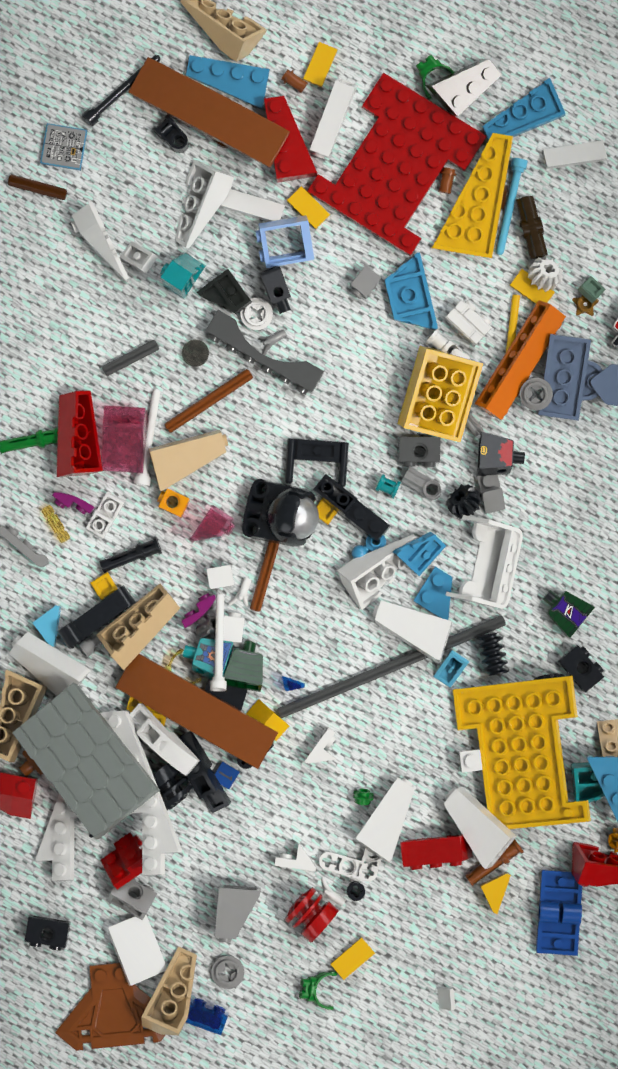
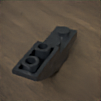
(350, 508)
(202, 777)

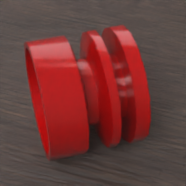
(311, 914)

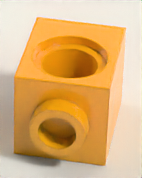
(182, 502)

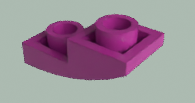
(68, 500)
(204, 605)

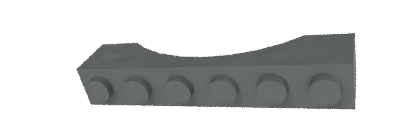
(302, 374)

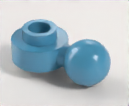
(359, 550)

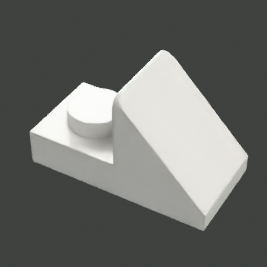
(138, 257)
(318, 753)
(301, 862)

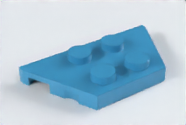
(410, 295)
(607, 775)

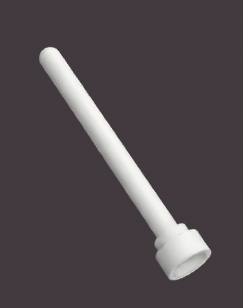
(143, 478)
(218, 681)

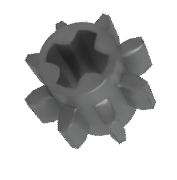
(206, 627)

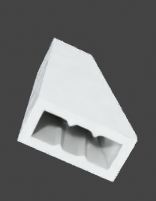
(333, 117)
(417, 629)
(47, 663)
(385, 824)
(480, 828)

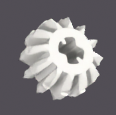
(545, 273)

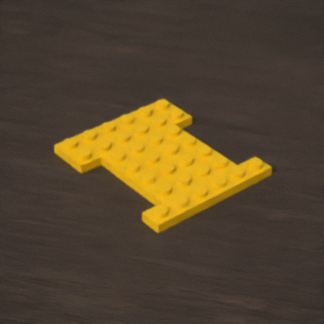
(523, 749)

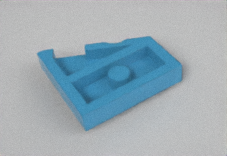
(420, 552)
(433, 593)

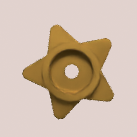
(584, 309)

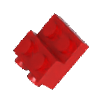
(125, 861)

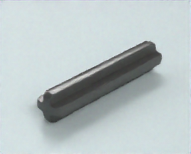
(130, 357)

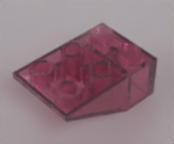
(124, 439)

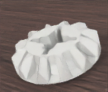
(266, 314)

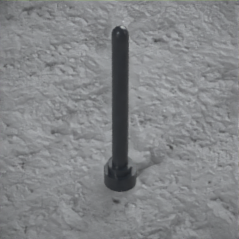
(94, 114)

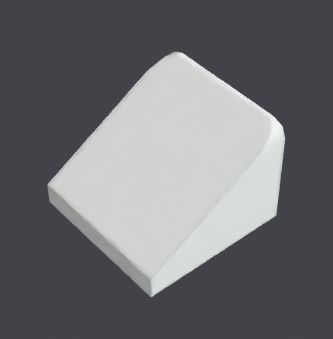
(446, 998)

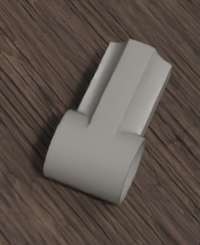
(420, 482)

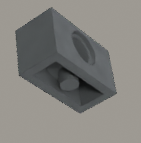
(429, 444)

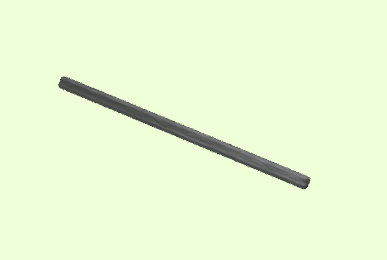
(386, 669)

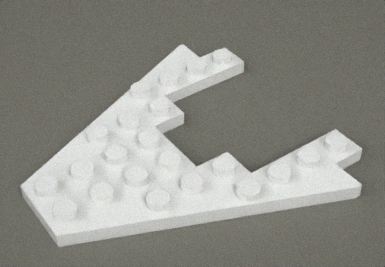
(157, 829)

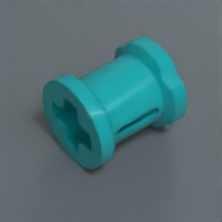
(388, 486)

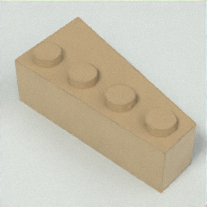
(138, 625)
(18, 703)

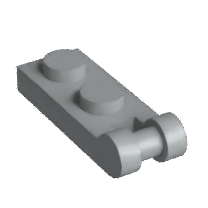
(25, 547)

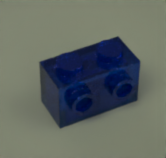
(207, 1017)

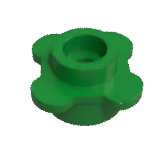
(363, 796)

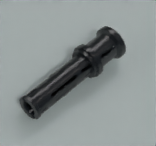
(140, 552)

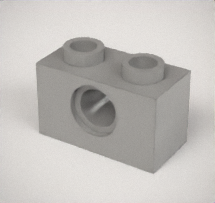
(134, 906)

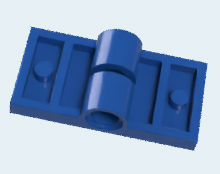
(559, 913)

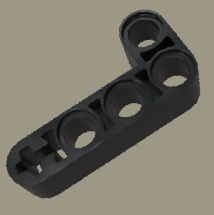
(96, 617)

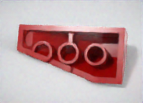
(593, 867)

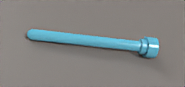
(518, 166)

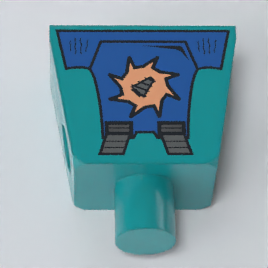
(204, 656)

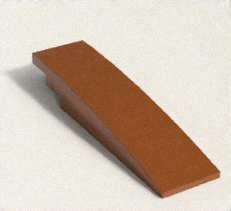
(209, 112)
(197, 710)

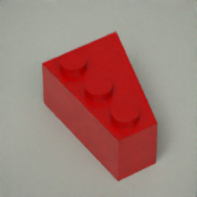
(435, 851)

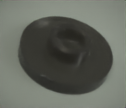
(195, 353)

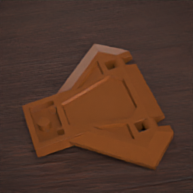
(109, 1011)

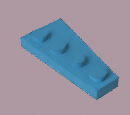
(233, 79)
(530, 112)

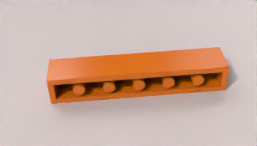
(520, 360)

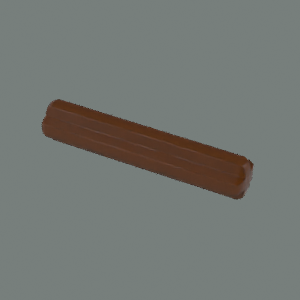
(37, 187)

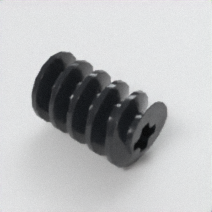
(493, 654)

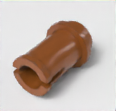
(294, 81)
(446, 180)

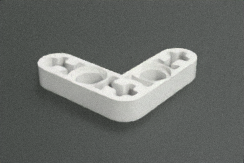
(359, 865)

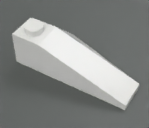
(206, 194)
(93, 231)
(368, 573)

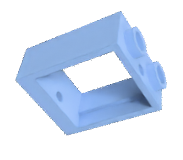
(289, 258)

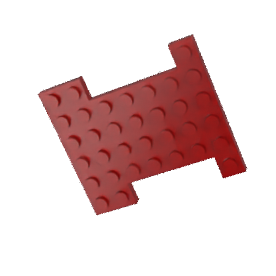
(398, 162)

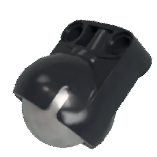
(281, 513)

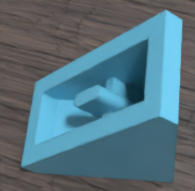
(48, 625)
(451, 668)

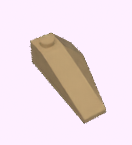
(229, 33)
(171, 1000)

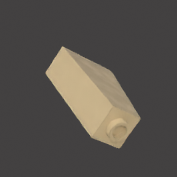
(183, 457)

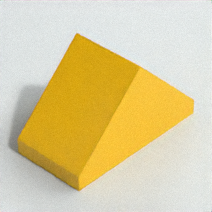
(268, 717)
(495, 890)

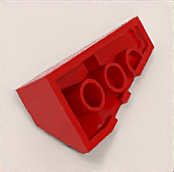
(17, 794)

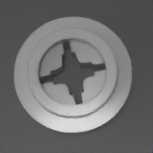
(526, 393)
(222, 980)

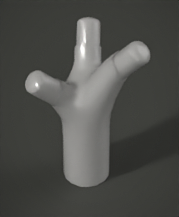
(271, 340)

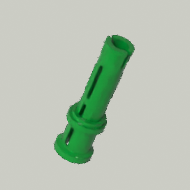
(39, 439)

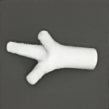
(242, 593)
(330, 894)

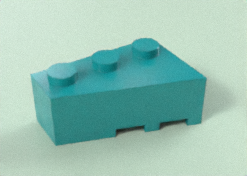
(181, 274)
(585, 783)

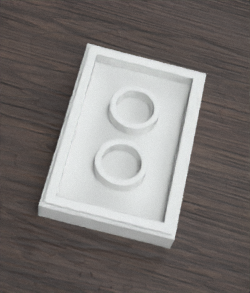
(137, 949)

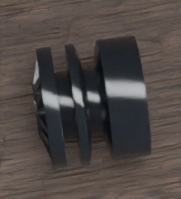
(170, 788)

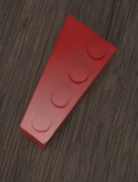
(293, 159)
(77, 436)

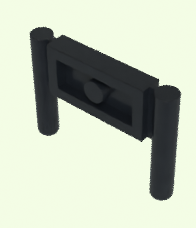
(317, 451)

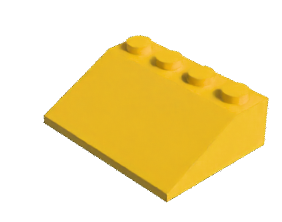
(439, 394)

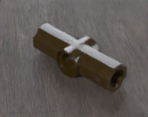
(532, 227)

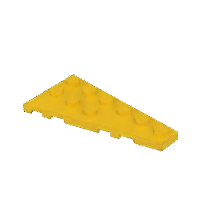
(476, 213)

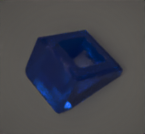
(291, 684)

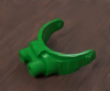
(427, 67)
(309, 988)

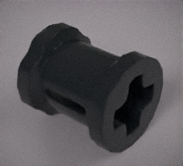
(350, 888)

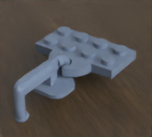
(569, 376)

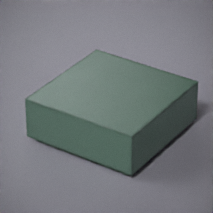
(591, 289)

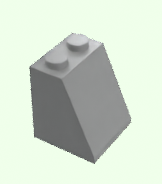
(233, 909)

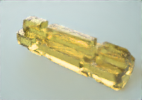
(55, 524)

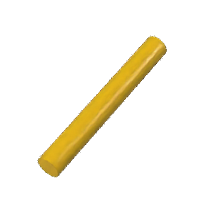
(513, 320)

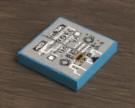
(63, 146)

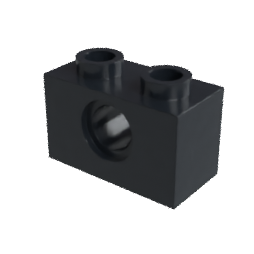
(587, 679)
(59, 928)

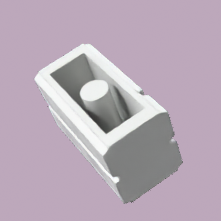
(468, 322)

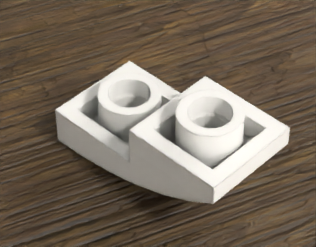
(105, 514)

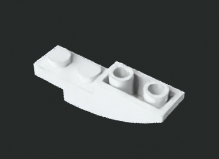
(162, 741)

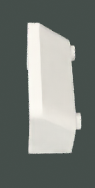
(494, 563)

